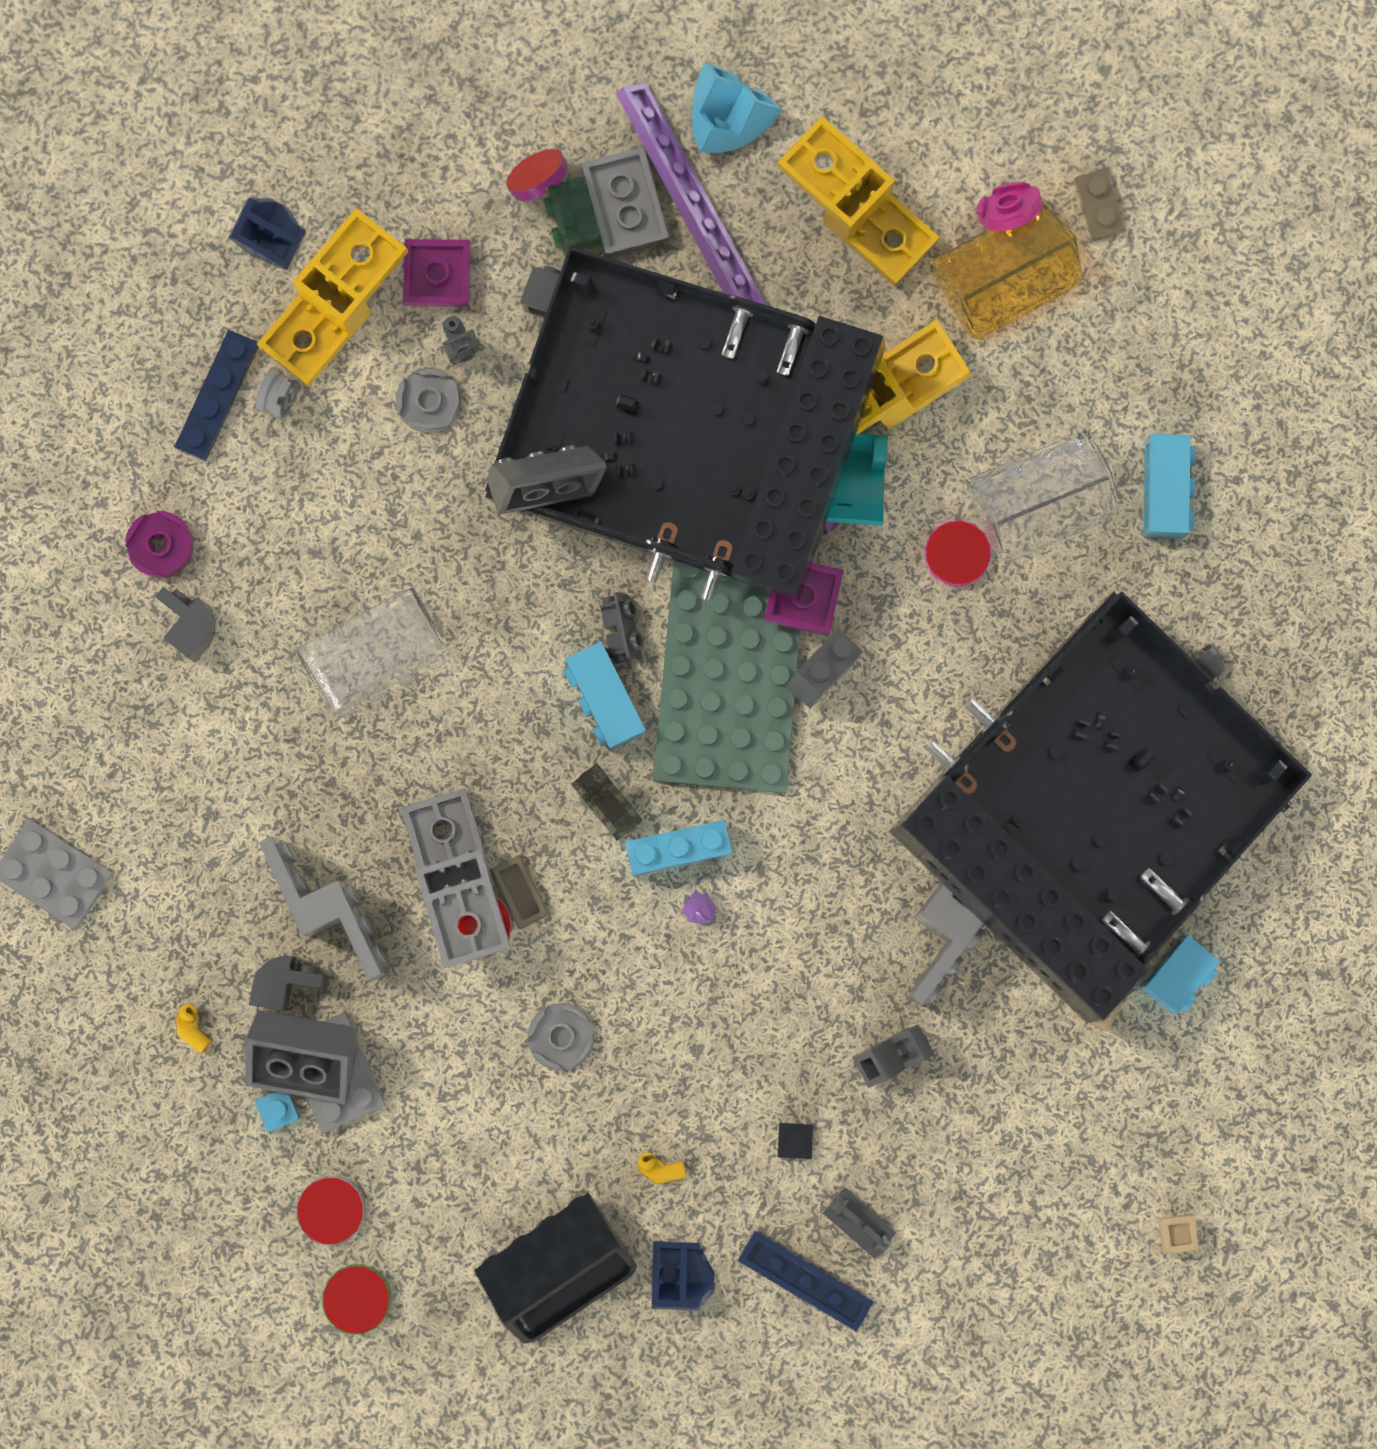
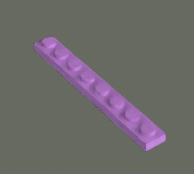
(687, 192)

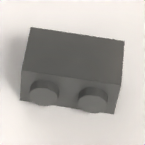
(824, 668)

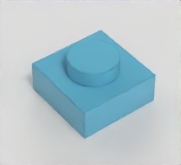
(277, 1110)

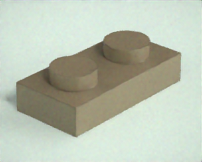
(1099, 204)

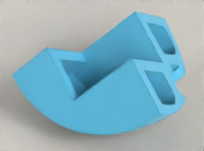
(728, 111)

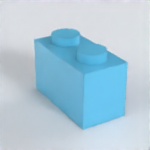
(1180, 975)

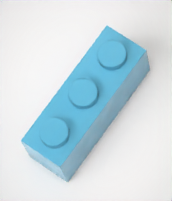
(1168, 486)
(604, 697)
(678, 848)

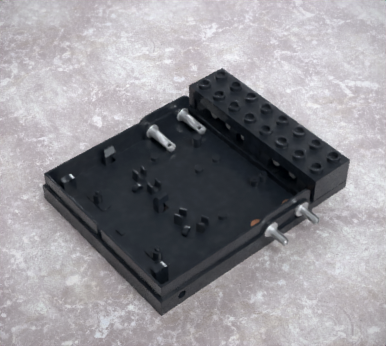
(732, 426)
(1070, 844)

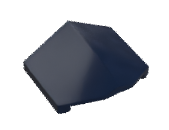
(267, 231)
(680, 1276)

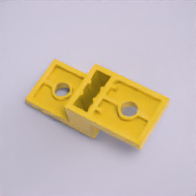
(858, 201)
(332, 297)
(899, 385)

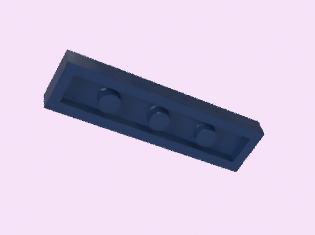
(217, 395)
(805, 1280)

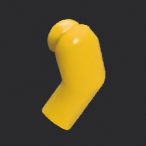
(188, 1028)
(657, 1171)

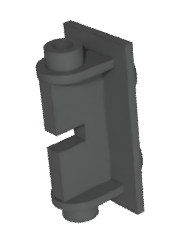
(460, 343)
(620, 613)
(860, 1223)

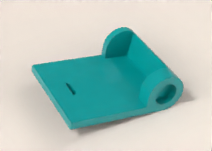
(862, 483)

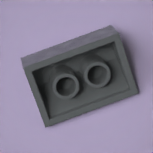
(545, 478)
(300, 1056)

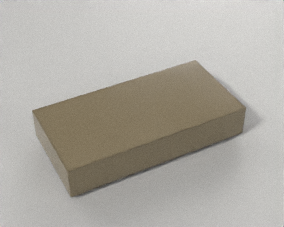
(520, 892)

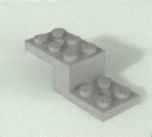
(455, 878)
(325, 907)
(957, 928)

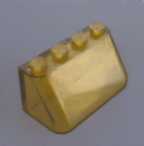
(1008, 273)

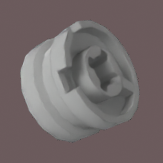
(277, 393)

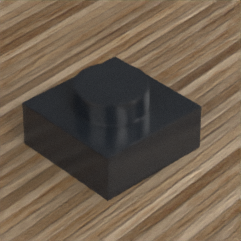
(795, 1140)

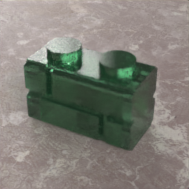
(573, 215)

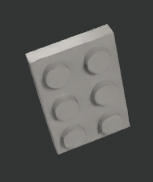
(625, 202)
(53, 874)
(363, 1092)

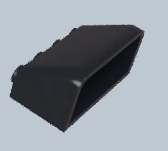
(555, 1270)

